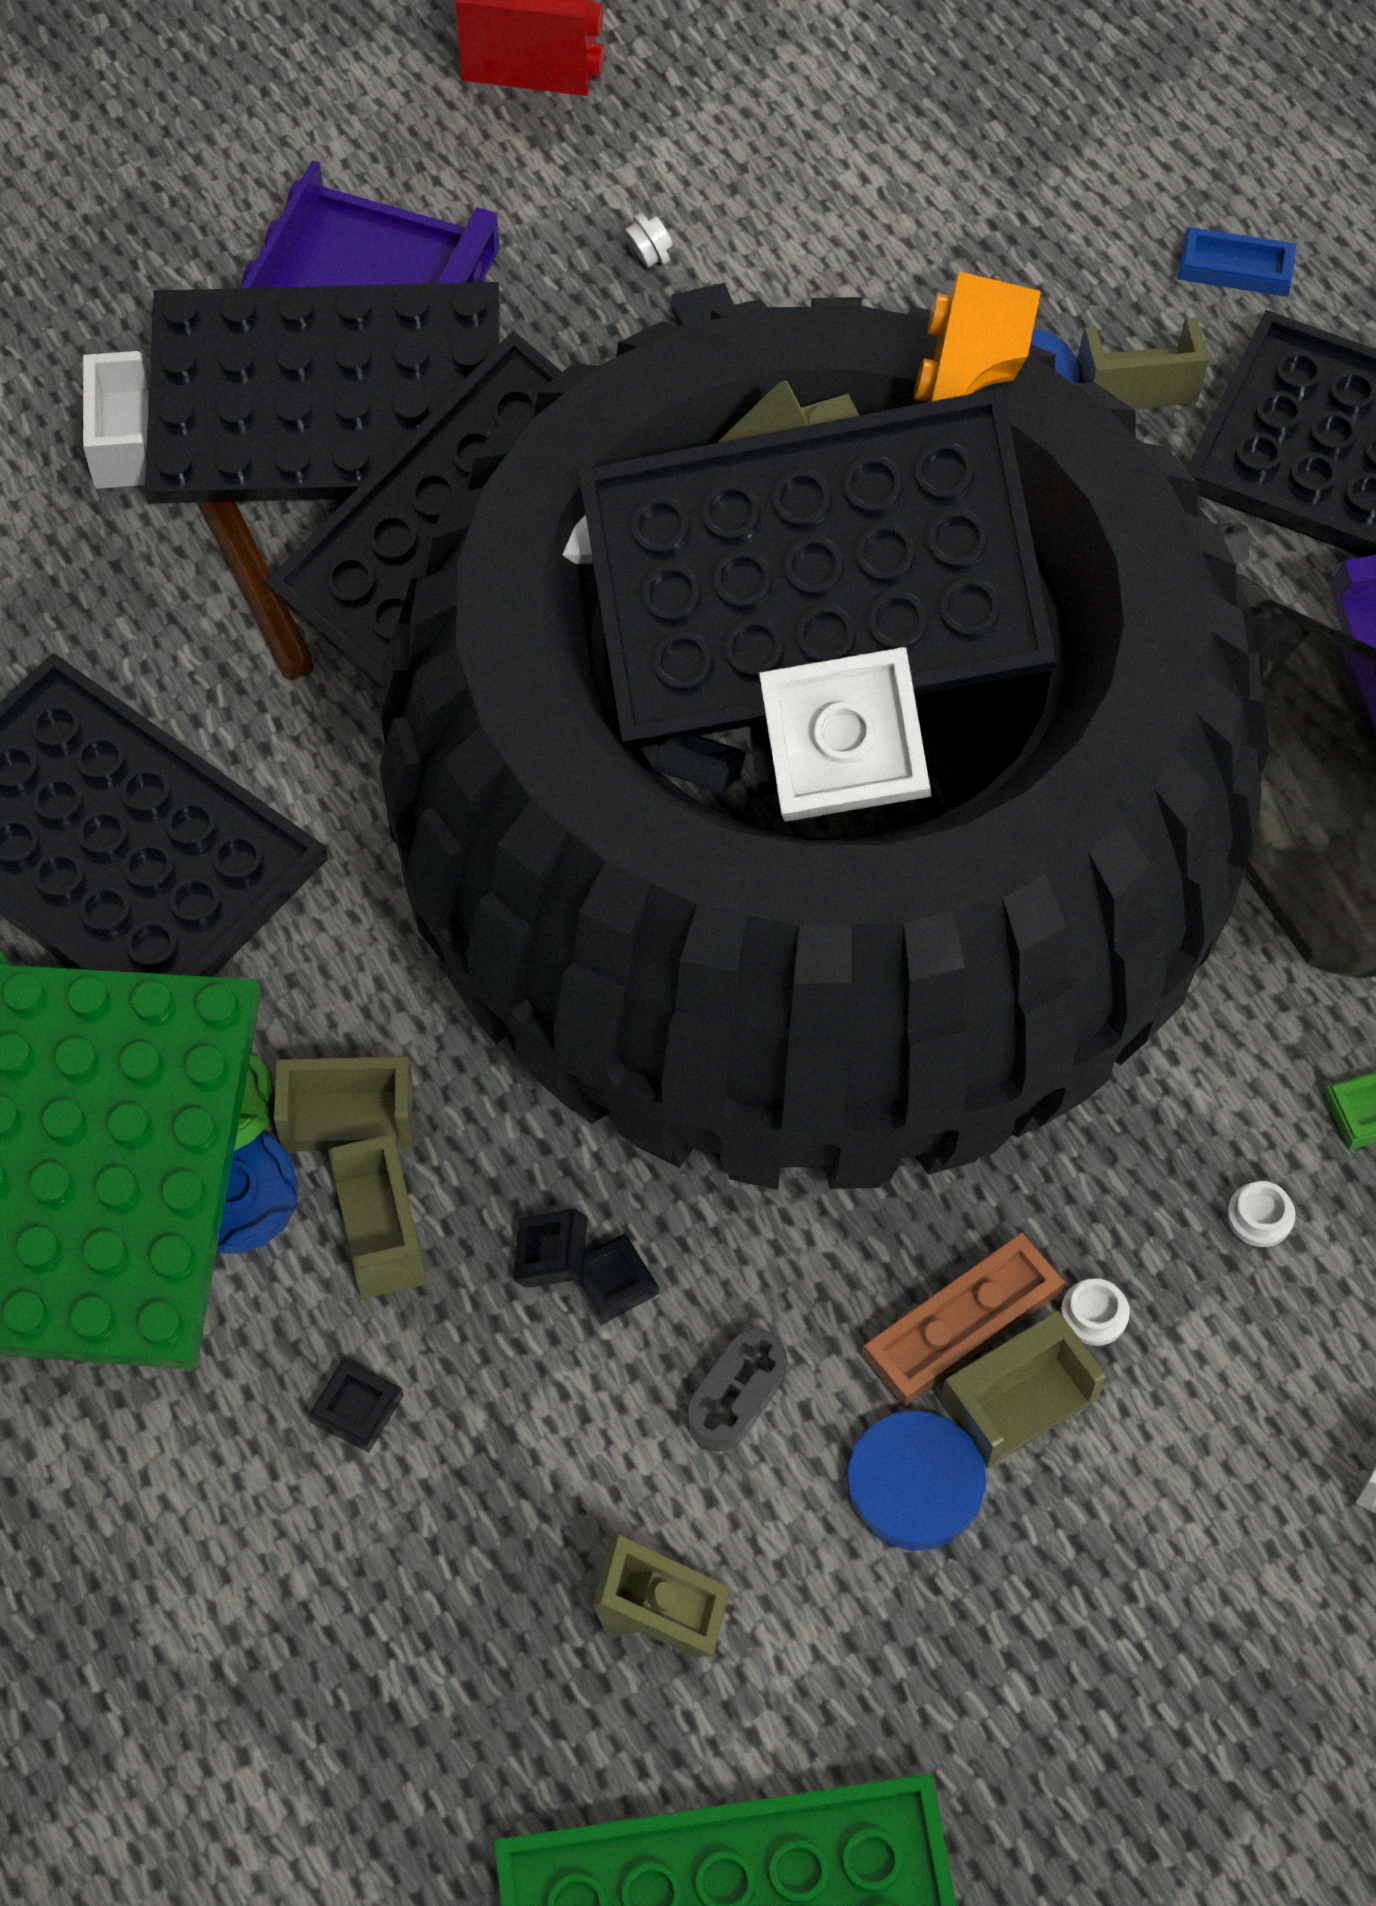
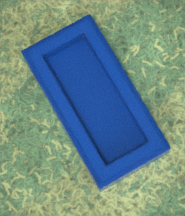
(1237, 261)

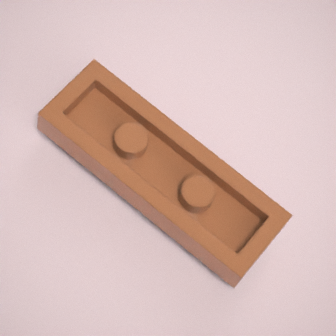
(963, 1319)

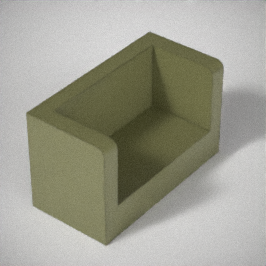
(1149, 375)
(343, 1102)
(377, 1216)
(1023, 1388)

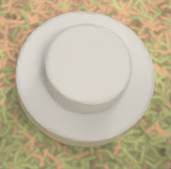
(649, 240)
(1261, 1214)
(1096, 1311)

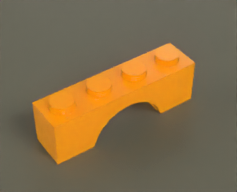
(981, 336)

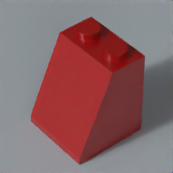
(531, 43)

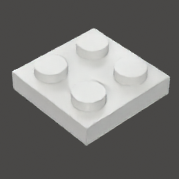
(845, 734)

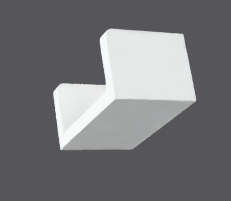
(115, 418)

